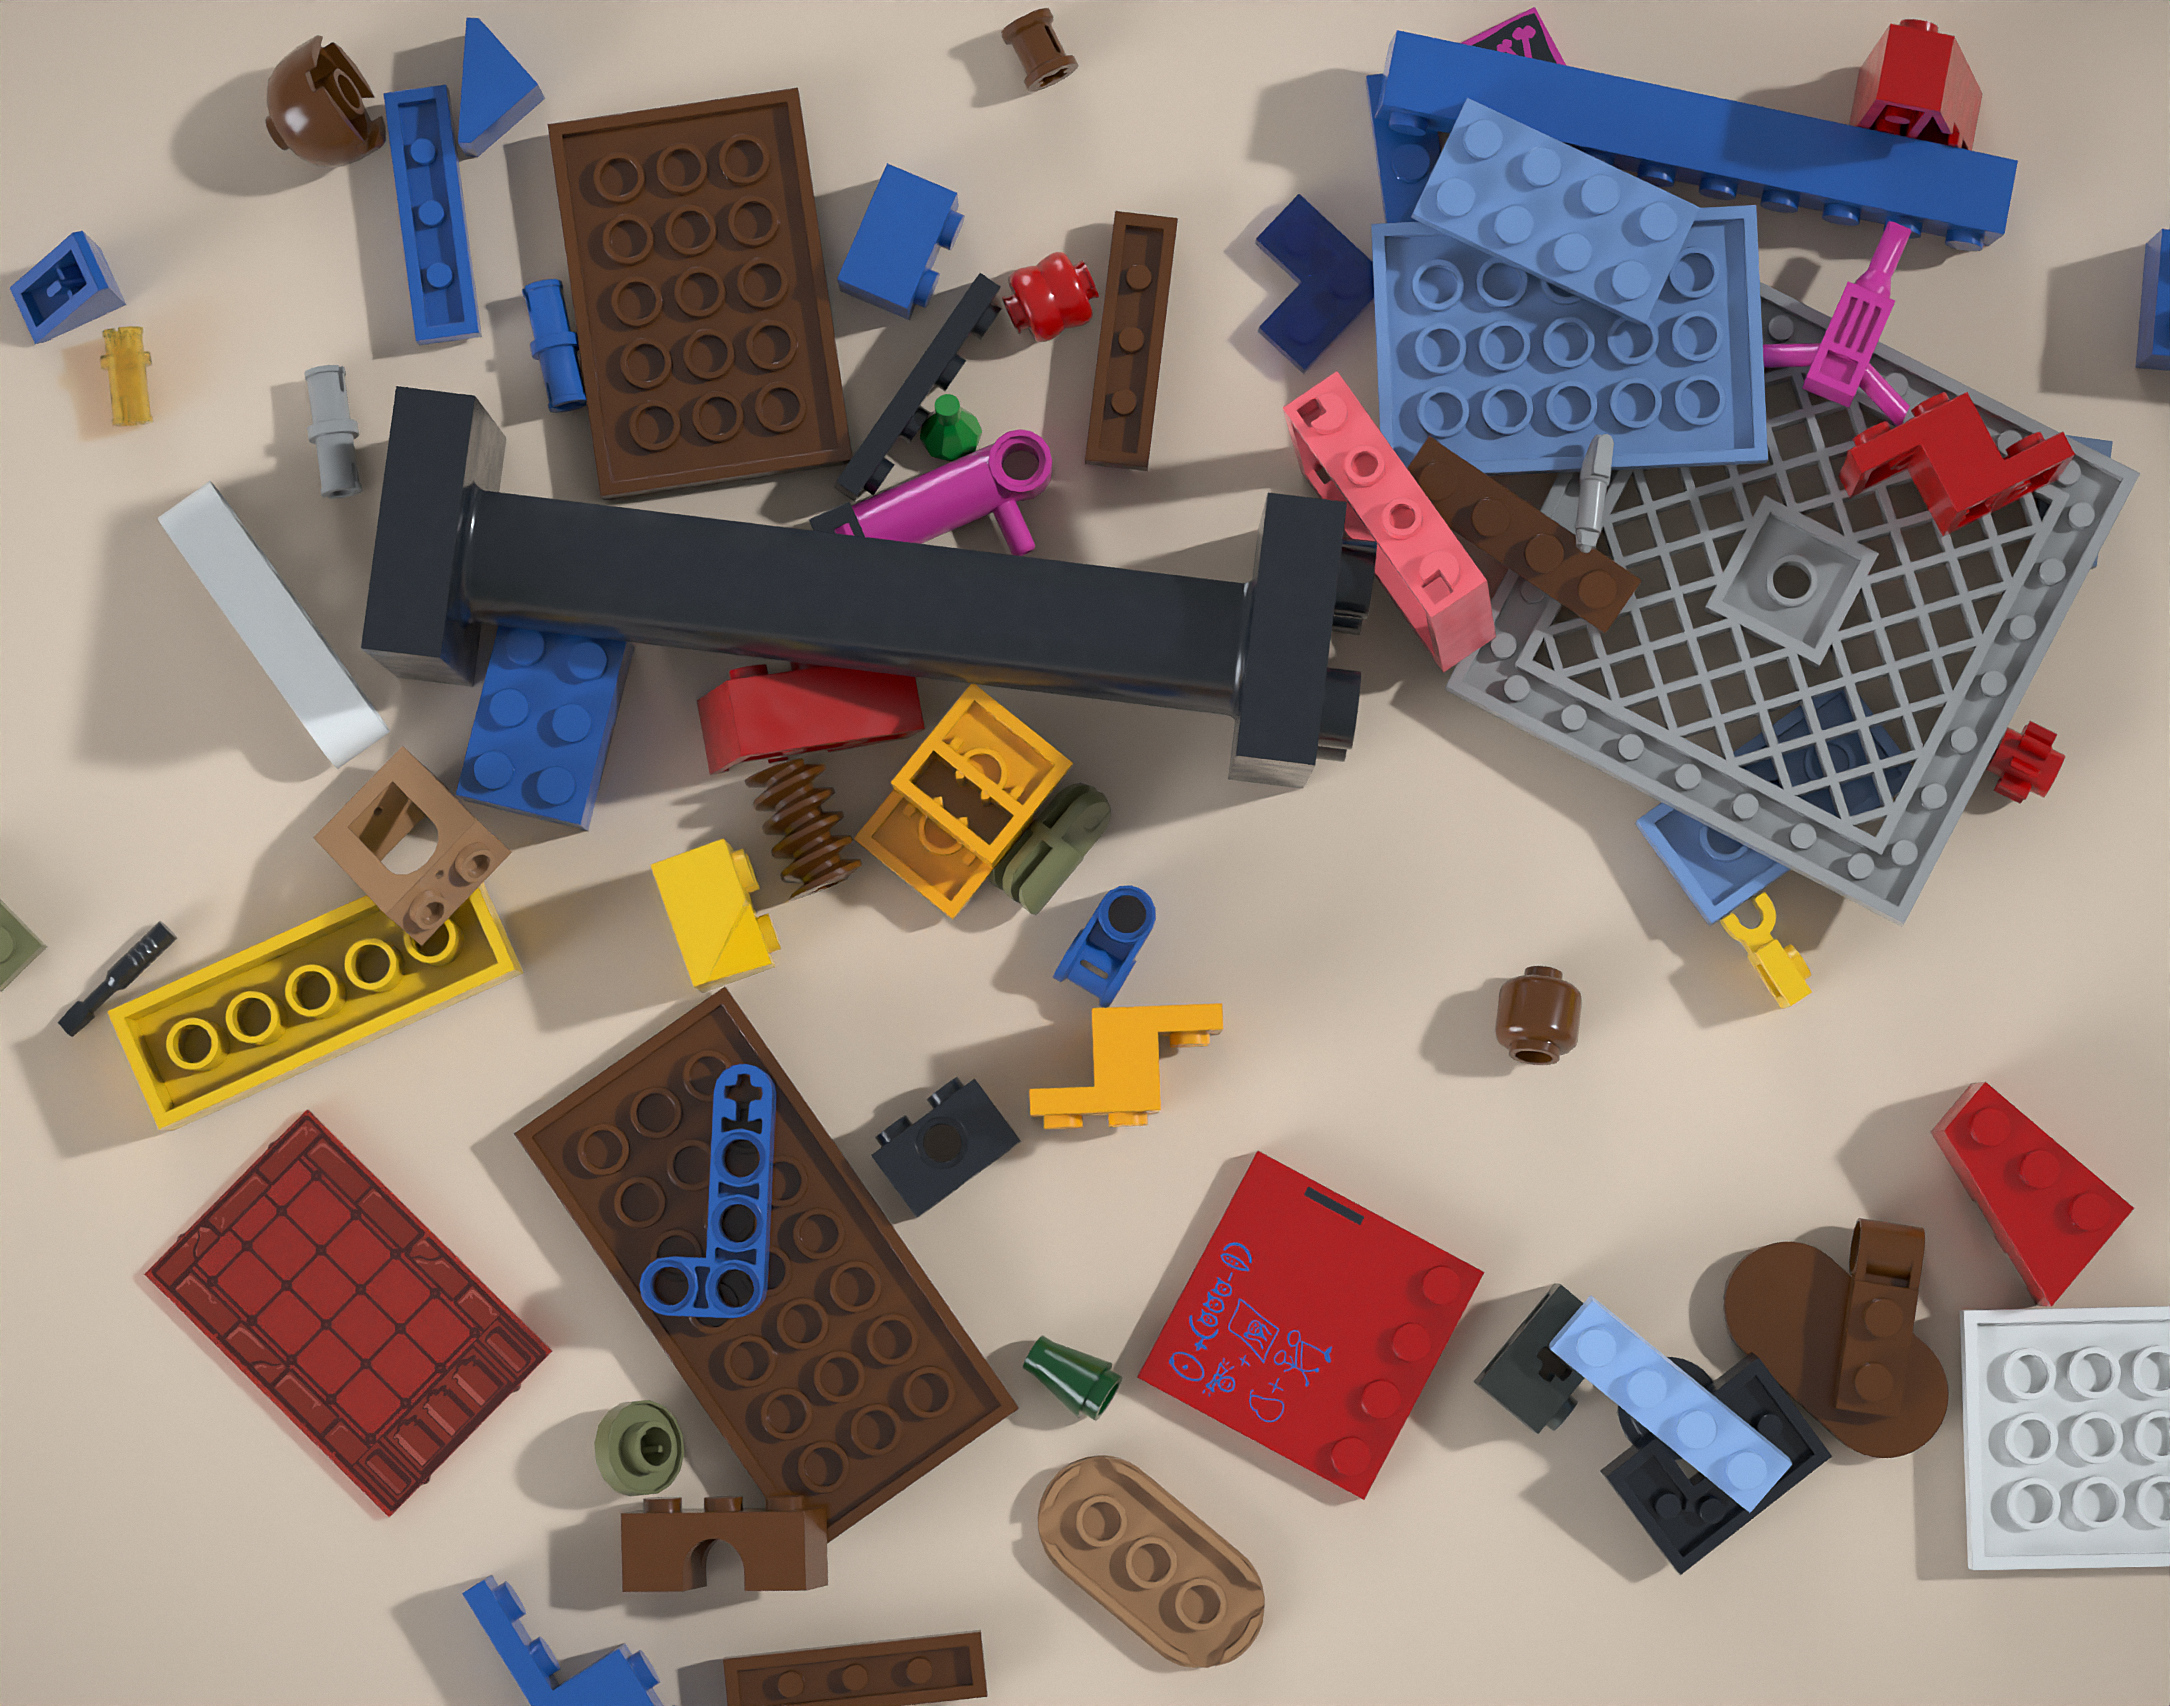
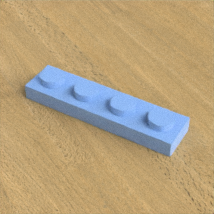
(1670, 1404)

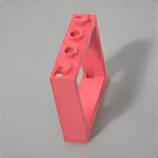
(1416, 550)

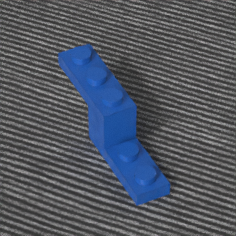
(610, 1681)

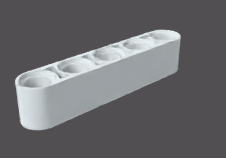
(273, 624)

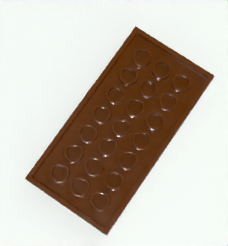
(854, 1358)

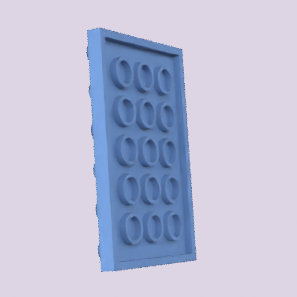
(1532, 373)

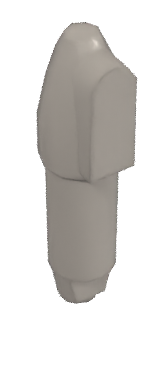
(1594, 482)

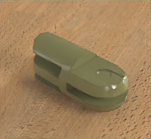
(1052, 846)

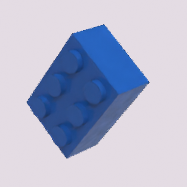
(545, 724)

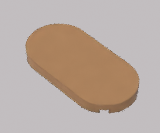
(1151, 1562)

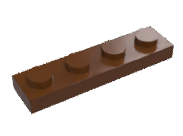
(1131, 341)
(1522, 536)
(862, 1673)

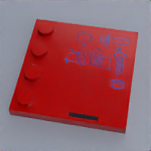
(1310, 1325)

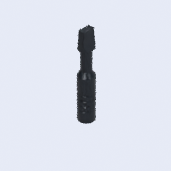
(119, 977)

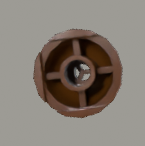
(320, 107)

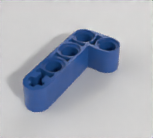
(724, 1192)

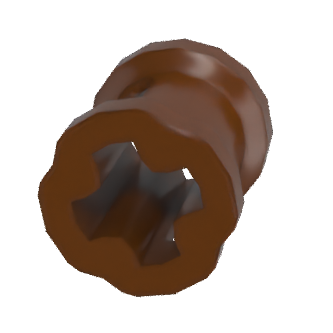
(1039, 49)

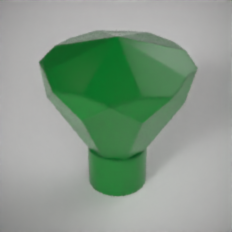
(950, 430)

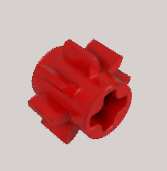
(2025, 762)

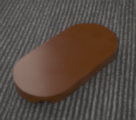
(1791, 1313)

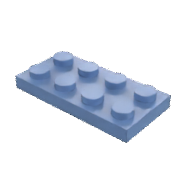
(1555, 212)
(1724, 873)

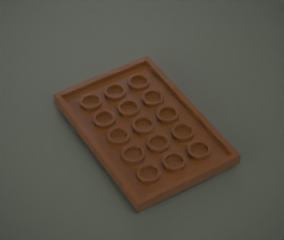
(700, 293)

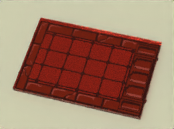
(348, 1313)

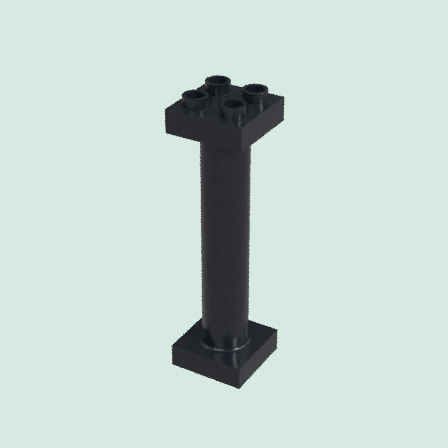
(471, 556)

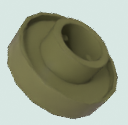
(639, 1448)

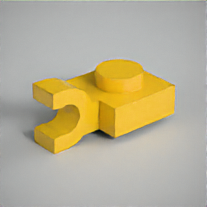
(1779, 967)

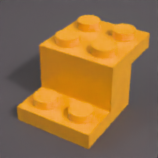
(963, 800)
(1126, 1064)

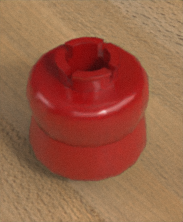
(1050, 297)

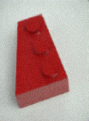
(1918, 87)
(804, 713)
(2031, 1190)

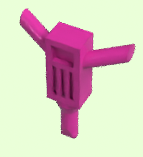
(1843, 356)

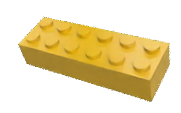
(302, 1003)

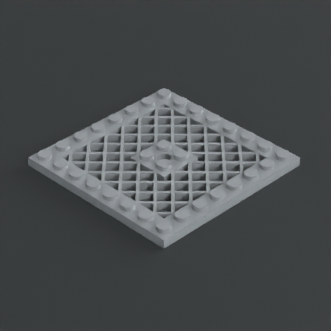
(1872, 871)

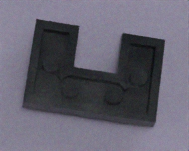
(1694, 1514)

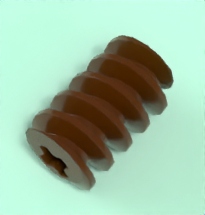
(803, 825)

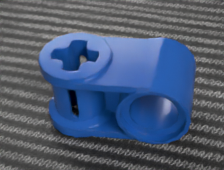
(1106, 948)

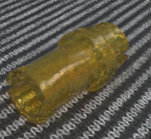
(127, 375)

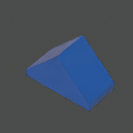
(493, 90)
(67, 289)

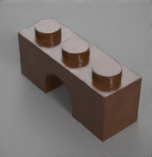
(778, 1544)

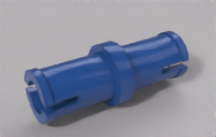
(555, 345)

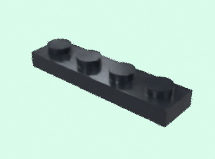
(936, 367)

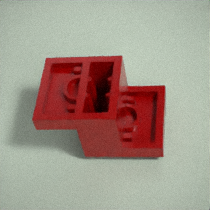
(1954, 461)

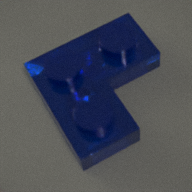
(1331, 277)

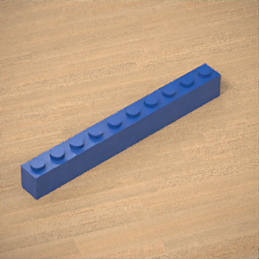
(1708, 141)

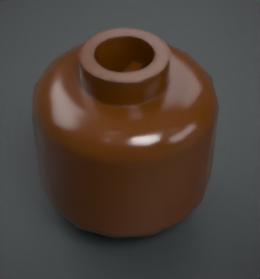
(1538, 1016)

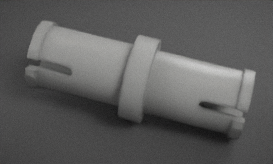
(333, 431)

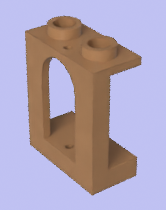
(383, 816)

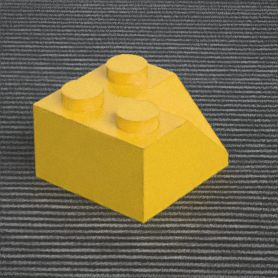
(714, 914)

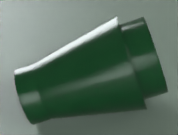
(1075, 1378)

